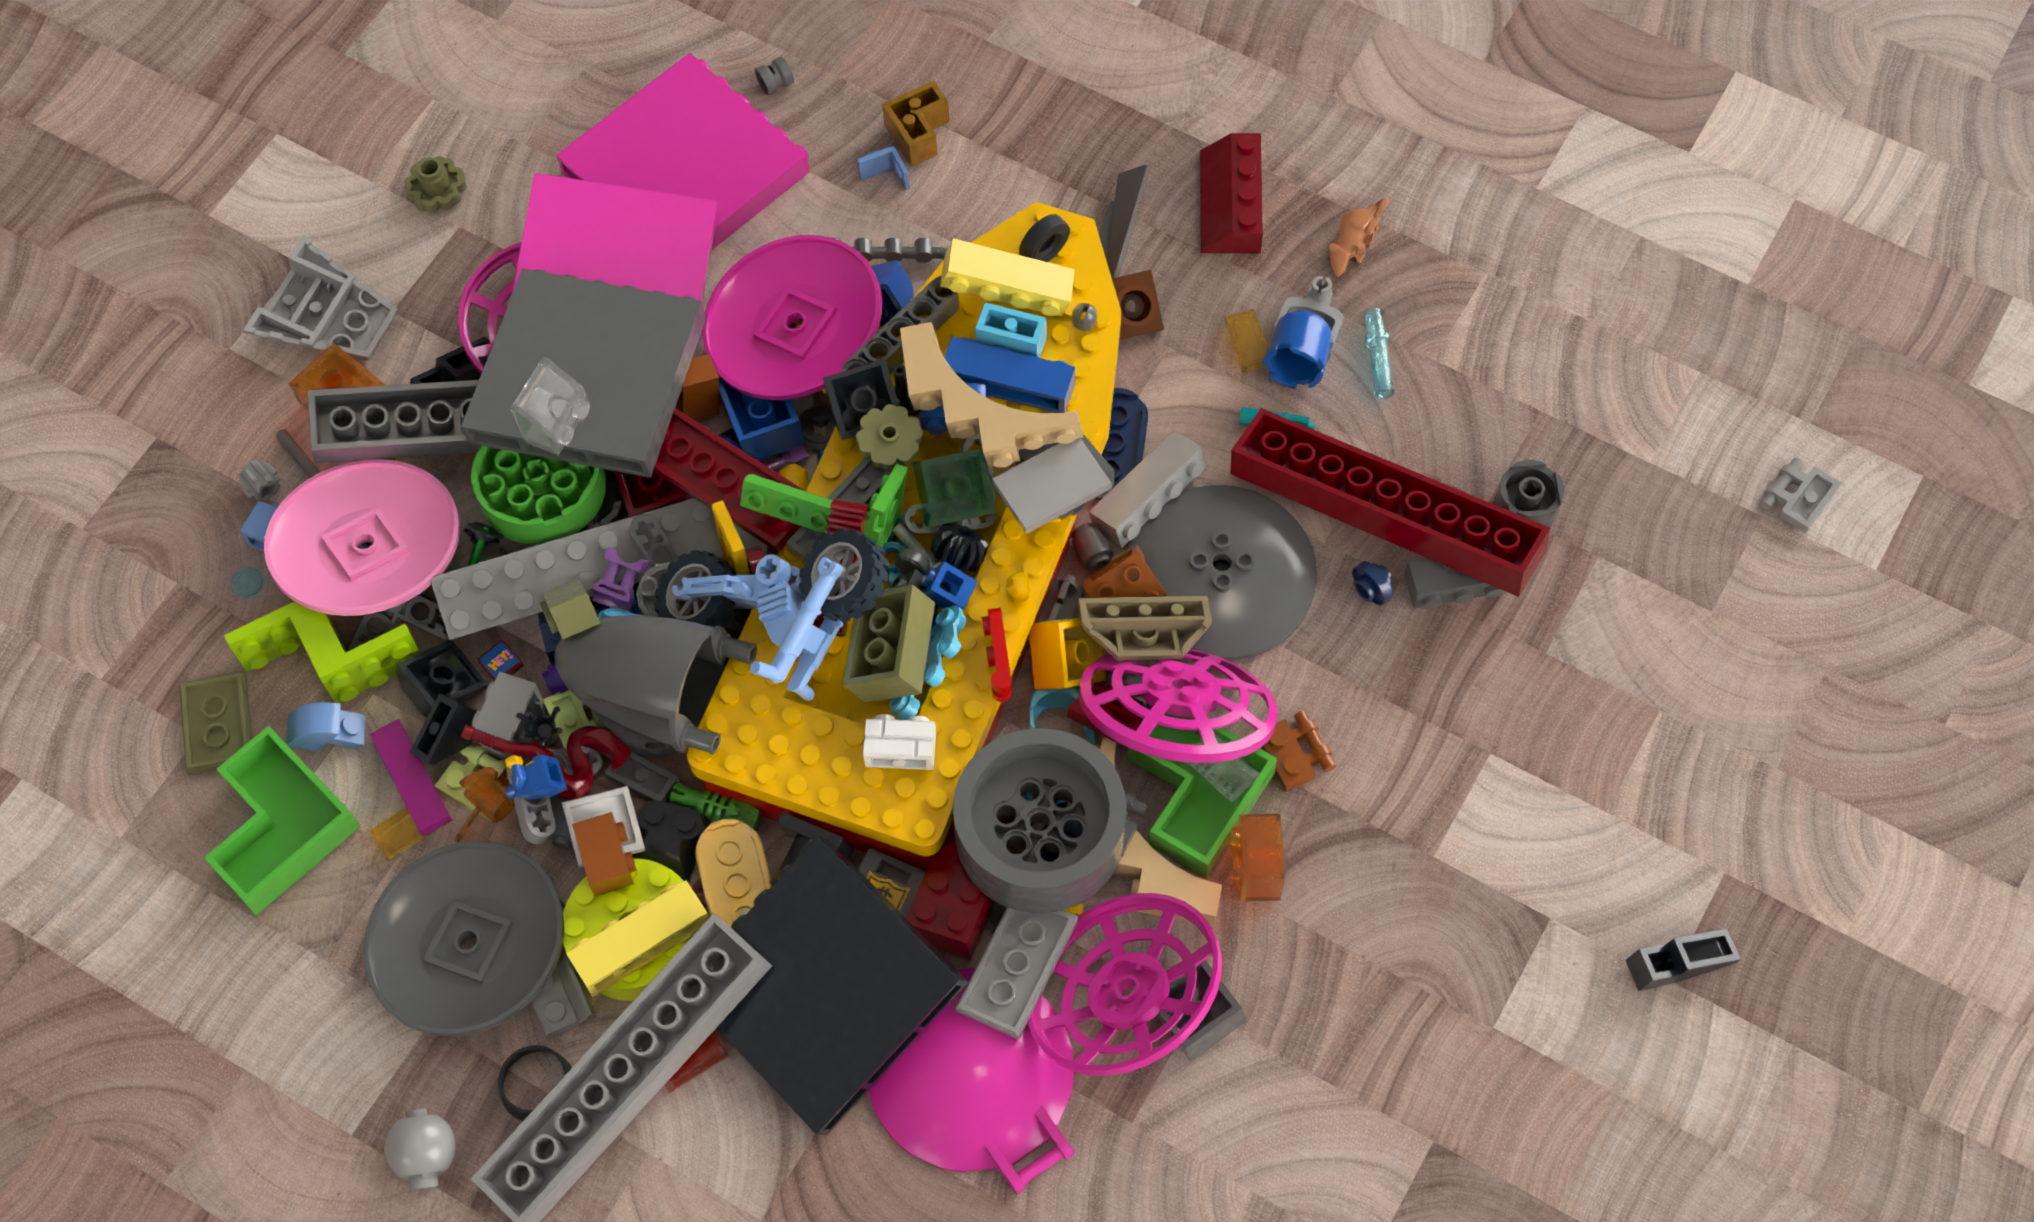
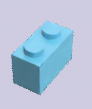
(1011, 329)

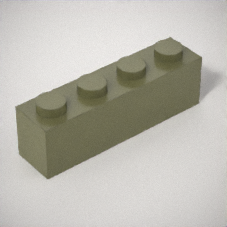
(569, 609)

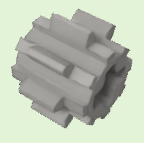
(259, 480)

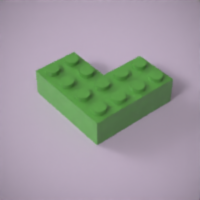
(1198, 817)
(292, 824)

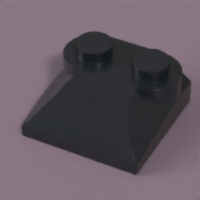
(856, 392)
(437, 671)
(671, 836)

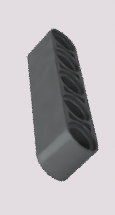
(885, 342)

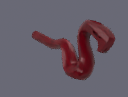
(588, 736)

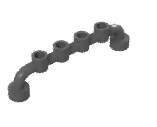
(893, 250)

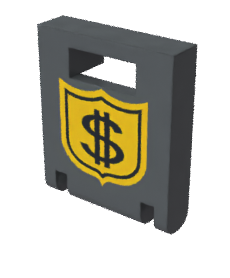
(896, 892)

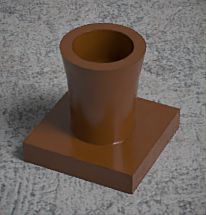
(1147, 313)

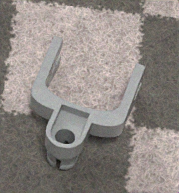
(1317, 301)

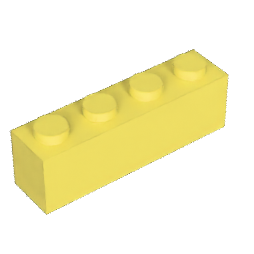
(1007, 278)
(638, 937)

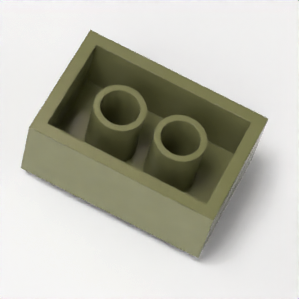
(890, 646)

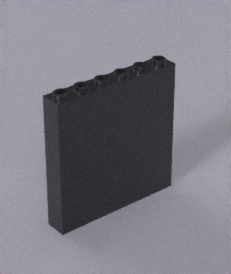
(842, 988)

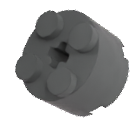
(1531, 491)

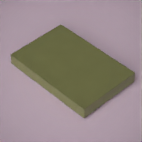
(214, 720)

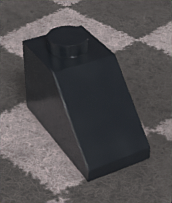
(443, 730)

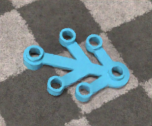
(943, 640)

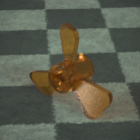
(488, 796)

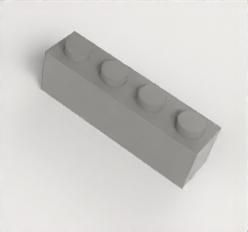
(1148, 488)

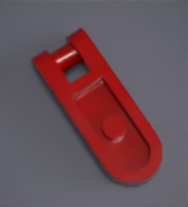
(997, 655)

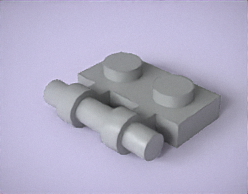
(1808, 500)

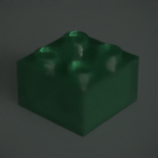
(954, 487)

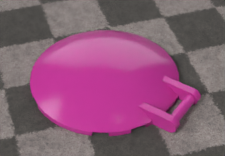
(977, 1096)

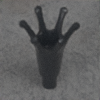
(541, 726)

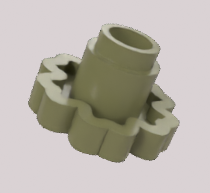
(435, 184)
(889, 437)

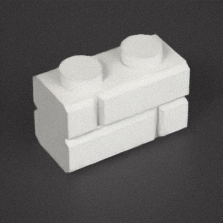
(900, 743)

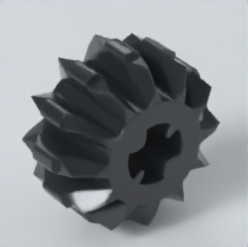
(959, 546)

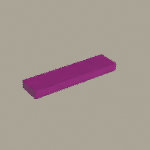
(410, 778)

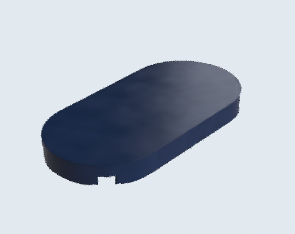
(1126, 433)

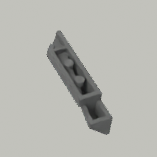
(1122, 217)

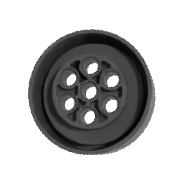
(1055, 769)

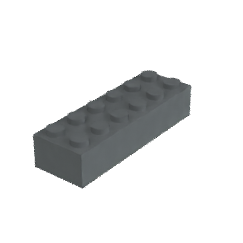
(389, 421)

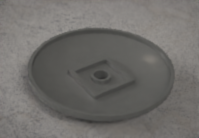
(1269, 556)
(432, 907)

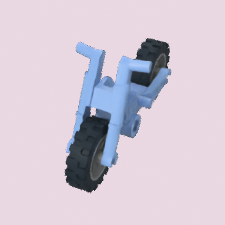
(782, 608)

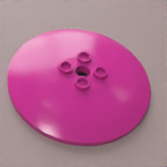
(772, 288)

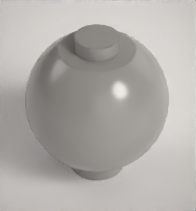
(420, 1148)

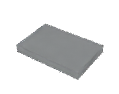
(1051, 484)

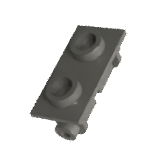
(1062, 600)

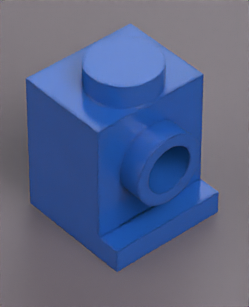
(957, 586)

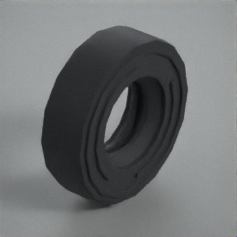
(1045, 238)

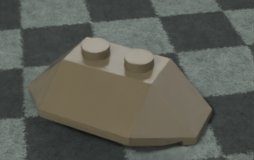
(1146, 625)

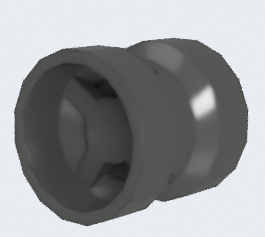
(774, 75)

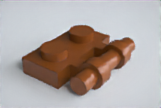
(1292, 765)

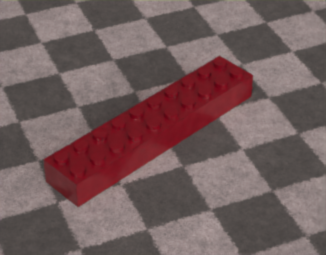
(1390, 501)

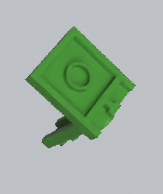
(813, 510)

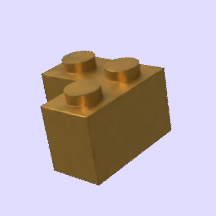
(912, 120)

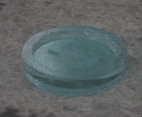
(247, 582)

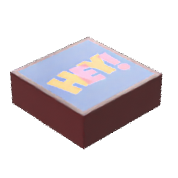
(500, 659)

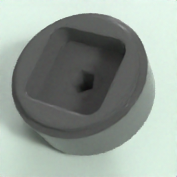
(909, 560)

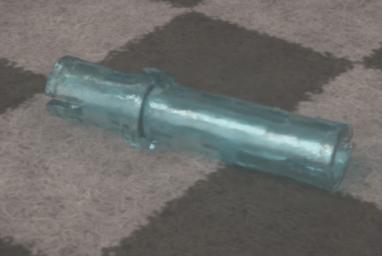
(1377, 342)

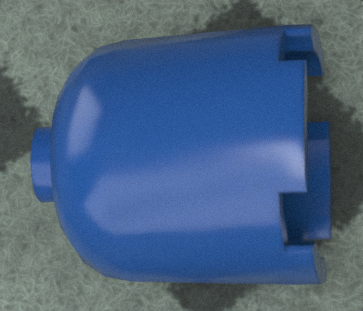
(1298, 349)

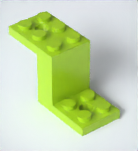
(340, 671)

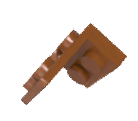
(1124, 577)

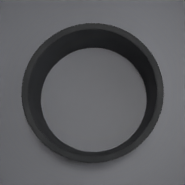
(517, 1112)

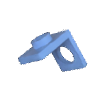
(882, 161)

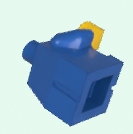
(537, 779)

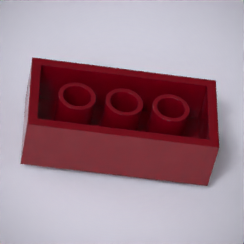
(949, 905)

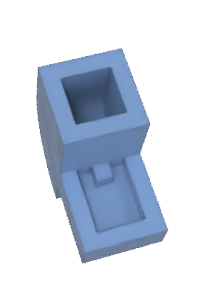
(322, 723)

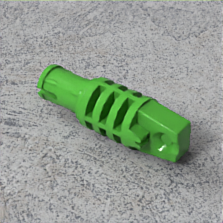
(715, 806)

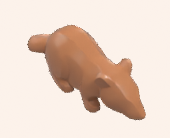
(1355, 233)

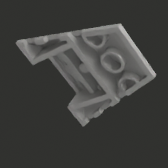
(323, 306)

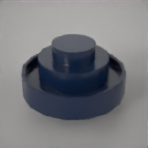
(1373, 582)

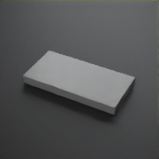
(1016, 969)

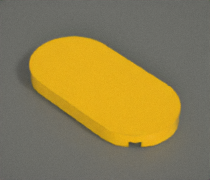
(731, 868)

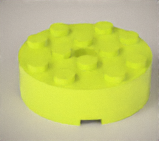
(588, 914)

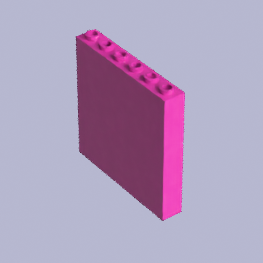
(691, 140)
(618, 235)

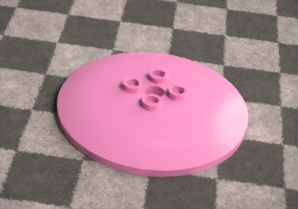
(378, 501)

